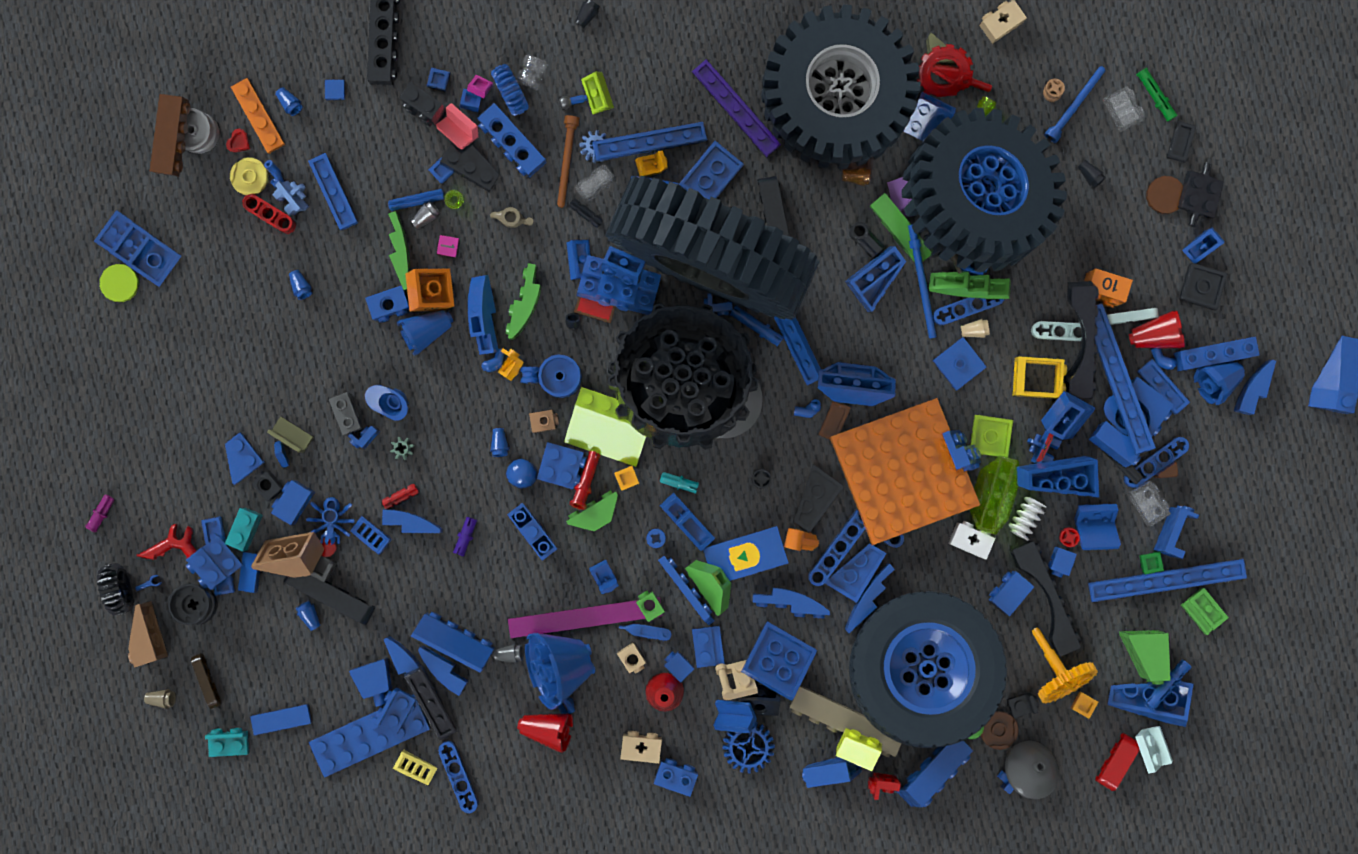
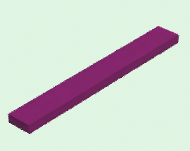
(578, 618)

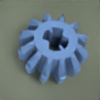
(587, 144)

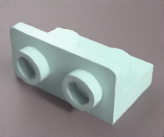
(1153, 748)

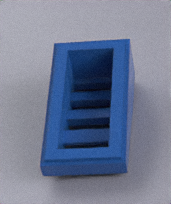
(386, 539)

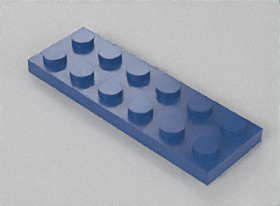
(363, 739)

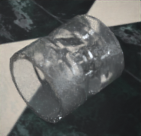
(532, 71)

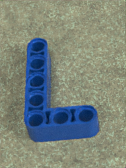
(838, 556)

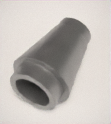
(425, 215)

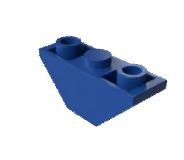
(532, 531)

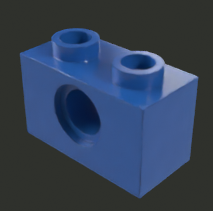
(377, 302)

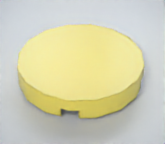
(249, 182)

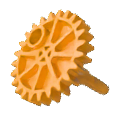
(1066, 681)

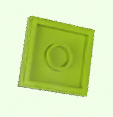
(992, 435)

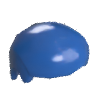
(521, 473)

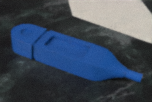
(648, 631)

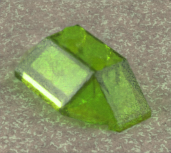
(996, 493)

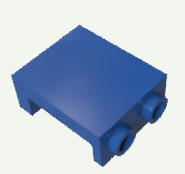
(1172, 529)

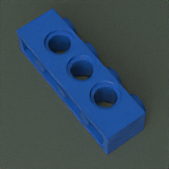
(494, 116)
(1216, 353)

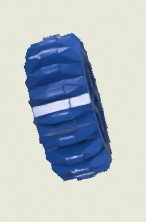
(509, 89)
(756, 749)

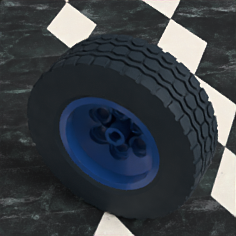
(972, 678)

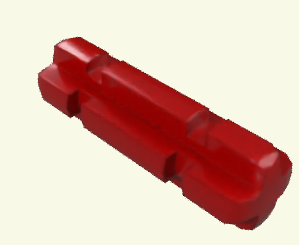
(400, 496)

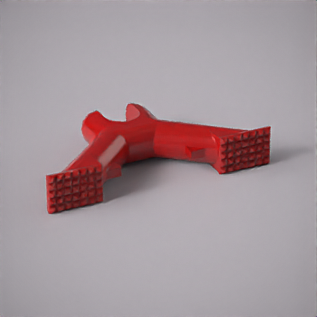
(169, 543)

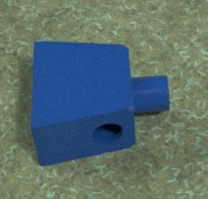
(373, 680)

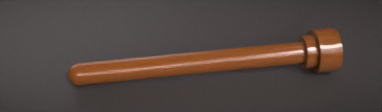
(571, 124)

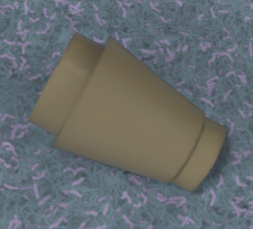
(161, 698)

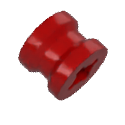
(1071, 539)

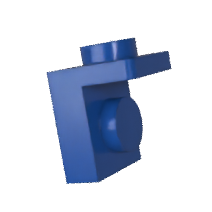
(367, 434)

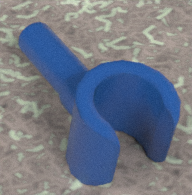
(149, 583)

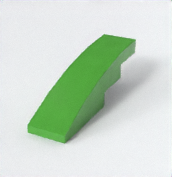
(897, 225)
(400, 258)
(969, 286)

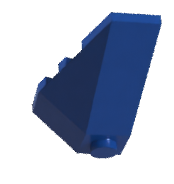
(1338, 382)
(1171, 710)

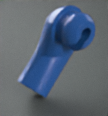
(275, 171)
(495, 363)
(809, 411)

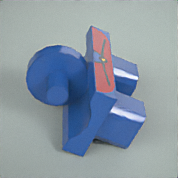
(1047, 440)

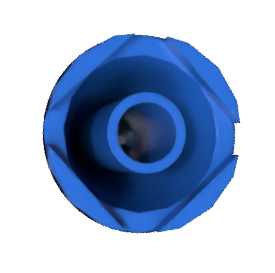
(424, 329)

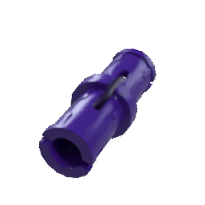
(465, 536)

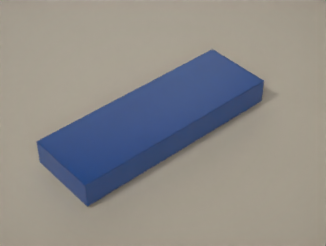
(1160, 382)
(281, 719)

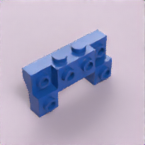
(614, 292)

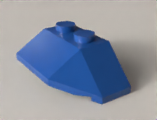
(856, 384)

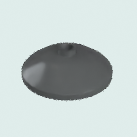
(1023, 770)

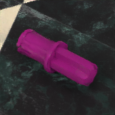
(100, 513)

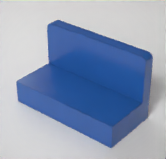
(734, 716)

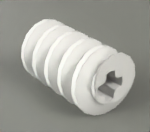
(1026, 518)

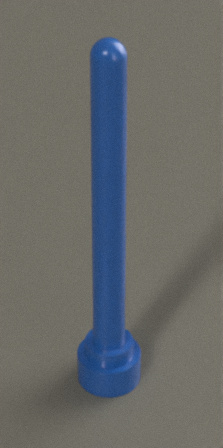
(1055, 131)

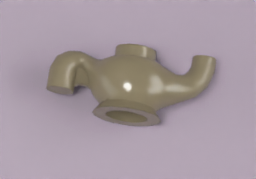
(511, 218)

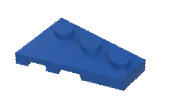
(857, 573)

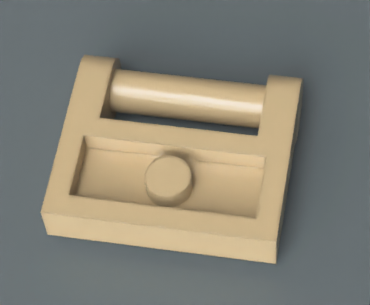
(744, 684)

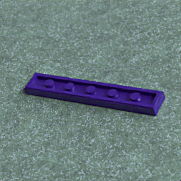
(736, 108)

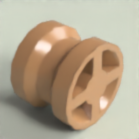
(1056, 86)

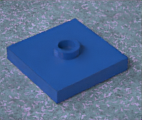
(959, 363)

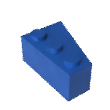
(875, 277)

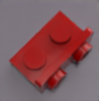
(886, 782)

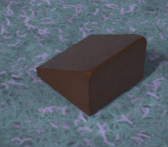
(1169, 471)

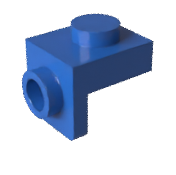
(721, 309)
(604, 577)

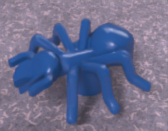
(331, 517)

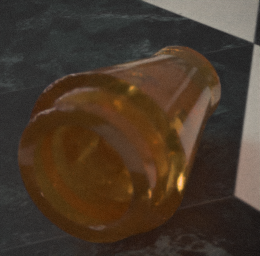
(857, 176)

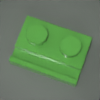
(1204, 611)

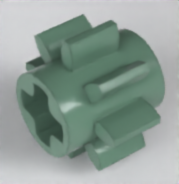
(407, 451)

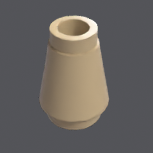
(976, 329)

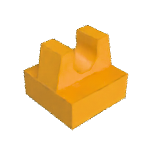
(626, 478)
(1084, 705)

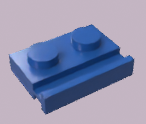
(708, 646)

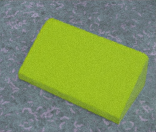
(597, 92)

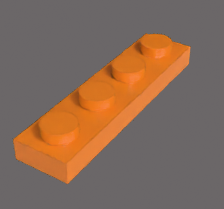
(257, 115)

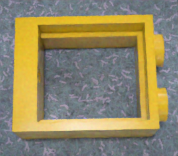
(1019, 377)

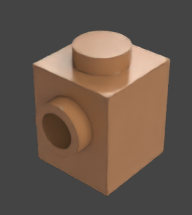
(543, 421)

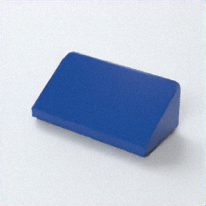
(577, 255)
(248, 577)

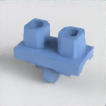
(293, 194)

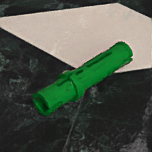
(1157, 95)

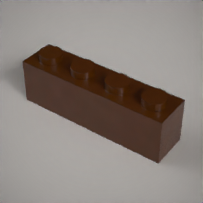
(170, 135)

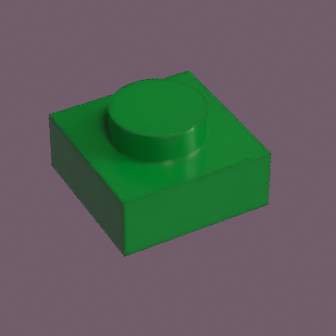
(1151, 563)

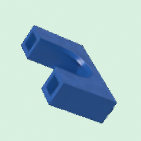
(1119, 445)

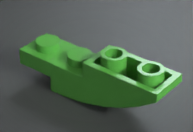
(523, 310)

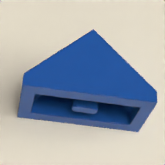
(1203, 245)

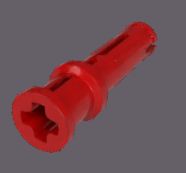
(583, 488)

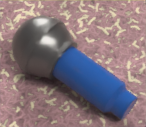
(565, 102)

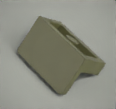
(291, 435)

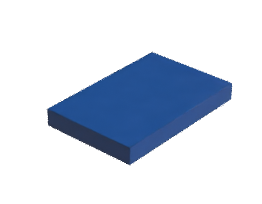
(712, 172)

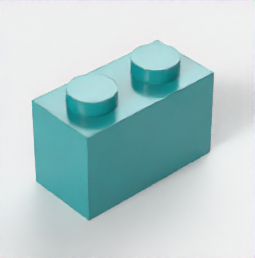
(243, 529)

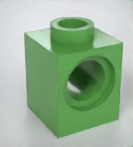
(650, 614)

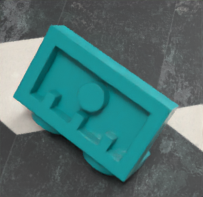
(227, 743)

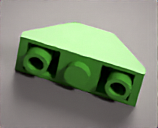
(596, 514)
(711, 584)

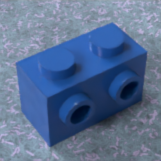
(623, 266)
(292, 502)
(1010, 592)
(676, 777)

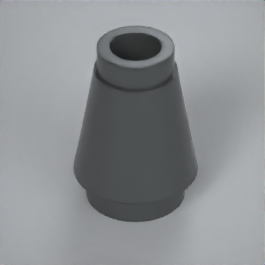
(510, 653)

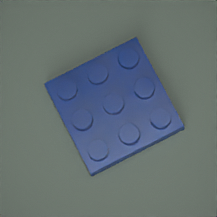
(779, 661)

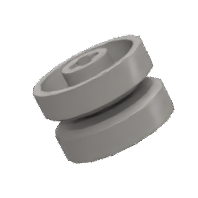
(201, 133)

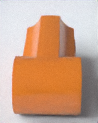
(800, 540)

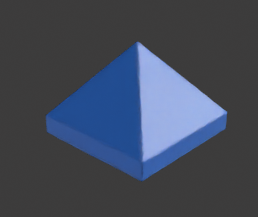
(569, 703)

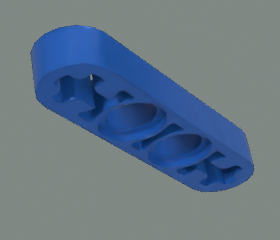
(969, 309)
(1155, 461)
(456, 777)

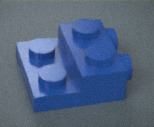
(963, 456)
(561, 466)
(213, 563)

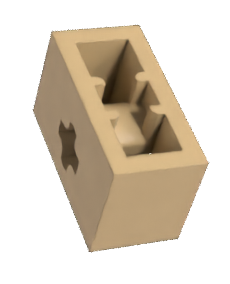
(996, 30)
(631, 751)

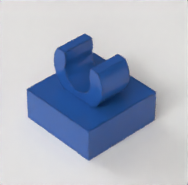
(1006, 785)

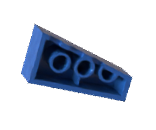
(1063, 476)
(934, 774)

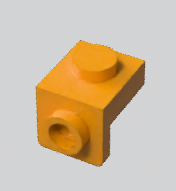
(651, 164)
(511, 365)

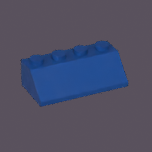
(453, 641)

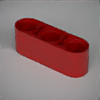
(261, 210)
(1117, 765)

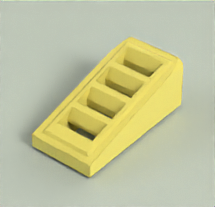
(412, 758)

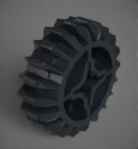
(115, 589)

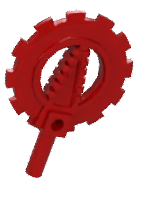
(958, 77)

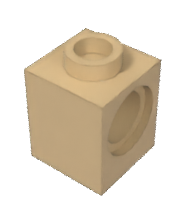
(628, 650)

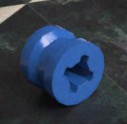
(529, 374)
(657, 539)

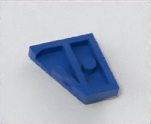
(241, 458)

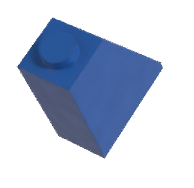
(830, 772)

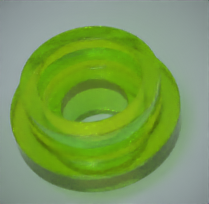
(447, 199)

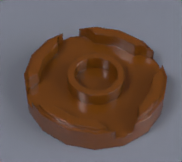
(1164, 194)
(998, 724)

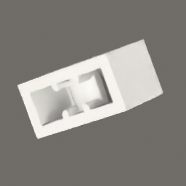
(960, 540)

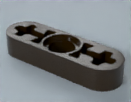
(203, 675)

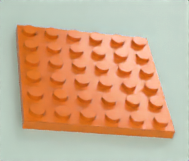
(903, 472)

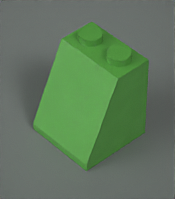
(1149, 653)

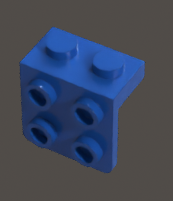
(1097, 526)

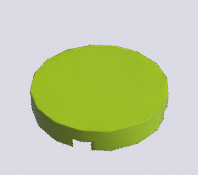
(119, 283)

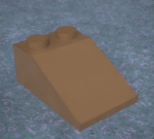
(290, 555)
(145, 638)

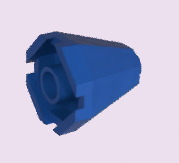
(1218, 380)

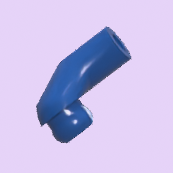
(1162, 361)

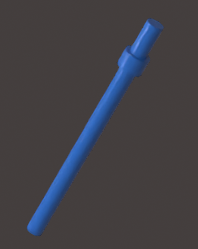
(915, 245)

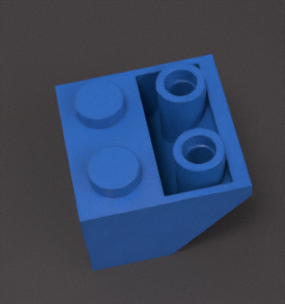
(1067, 416)

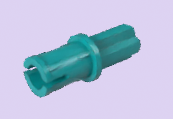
(679, 482)

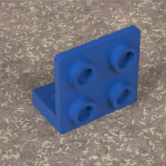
(927, 116)

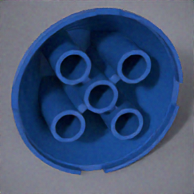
(557, 666)

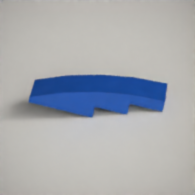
(865, 605)

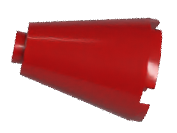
(1159, 333)
(664, 684)
(547, 729)

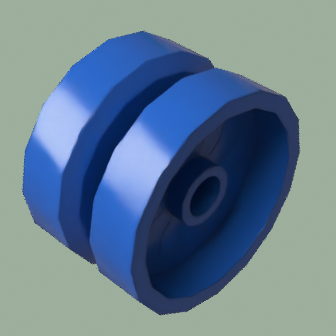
(571, 376)

